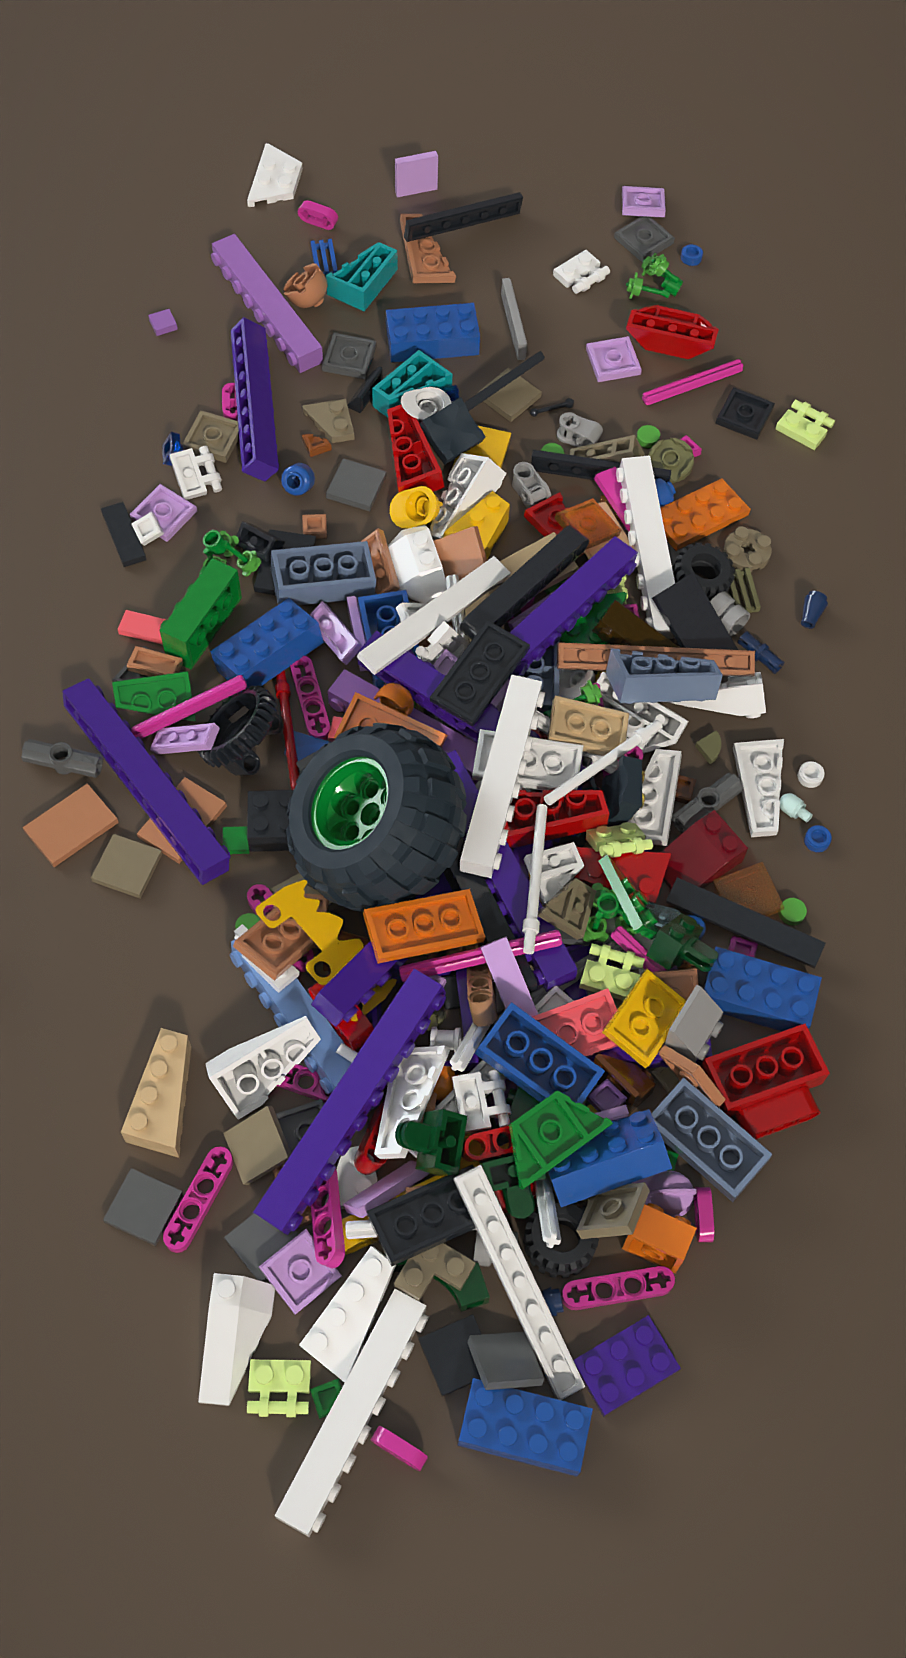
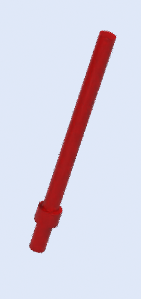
(283, 692)

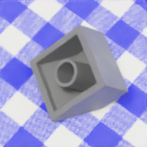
(695, 1025)

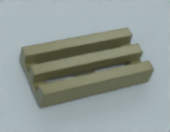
(746, 574)

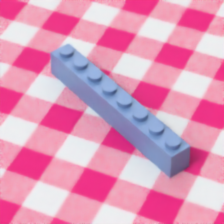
(292, 1004)

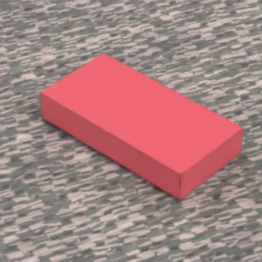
(141, 626)

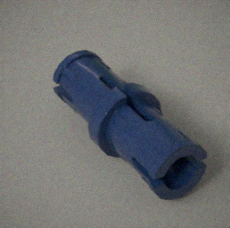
(762, 652)

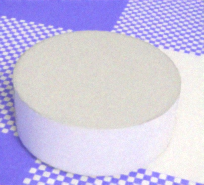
(811, 774)

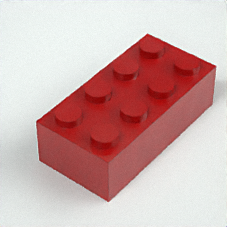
(766, 1068)

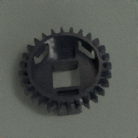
(235, 740)

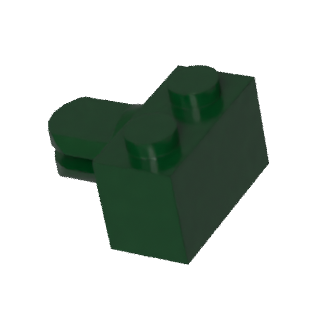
(680, 943)
(436, 1140)
(503, 1175)

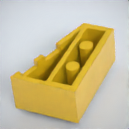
(491, 518)

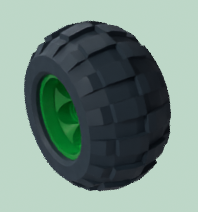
(376, 816)

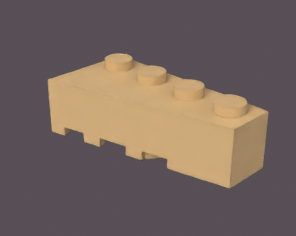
(161, 1096)

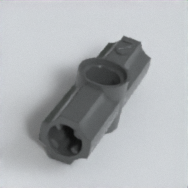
(49, 755)
(717, 794)

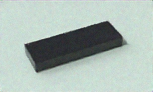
(123, 534)

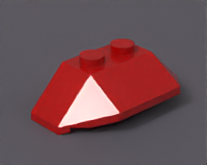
(672, 331)

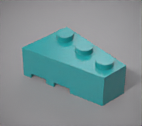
(365, 277)
(413, 374)

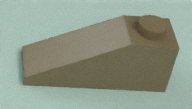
(611, 450)

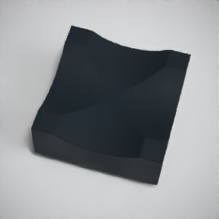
(452, 431)
(624, 790)

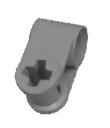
(580, 432)
(529, 484)

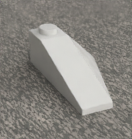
(470, 482)
(737, 697)
(254, 1068)
(235, 1324)

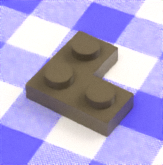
(439, 1262)

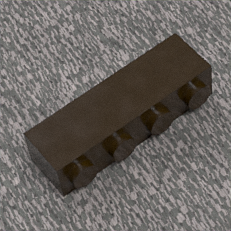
(623, 627)

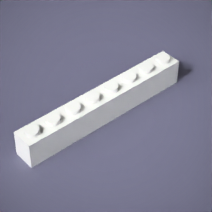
(646, 535)
(501, 776)
(350, 1414)

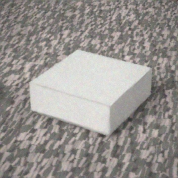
(147, 528)

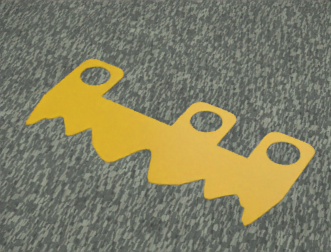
(323, 930)

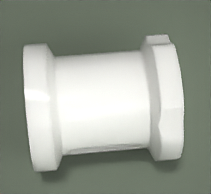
(449, 1038)

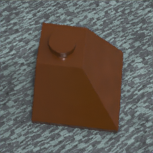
(627, 1078)

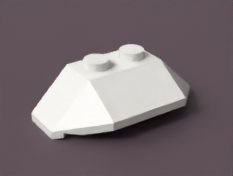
(417, 564)
(642, 715)

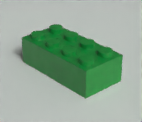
(201, 612)

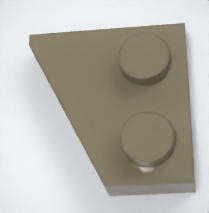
(332, 419)
(570, 908)

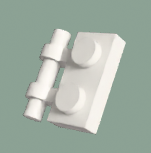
(577, 268)
(188, 473)
(442, 638)
(471, 1100)

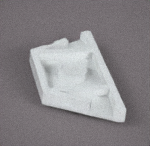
(275, 177)

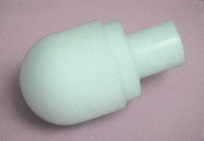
(794, 807)

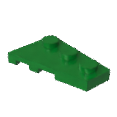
(153, 693)

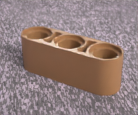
(481, 995)

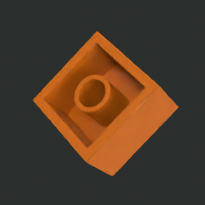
(660, 1238)

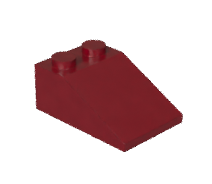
(704, 852)

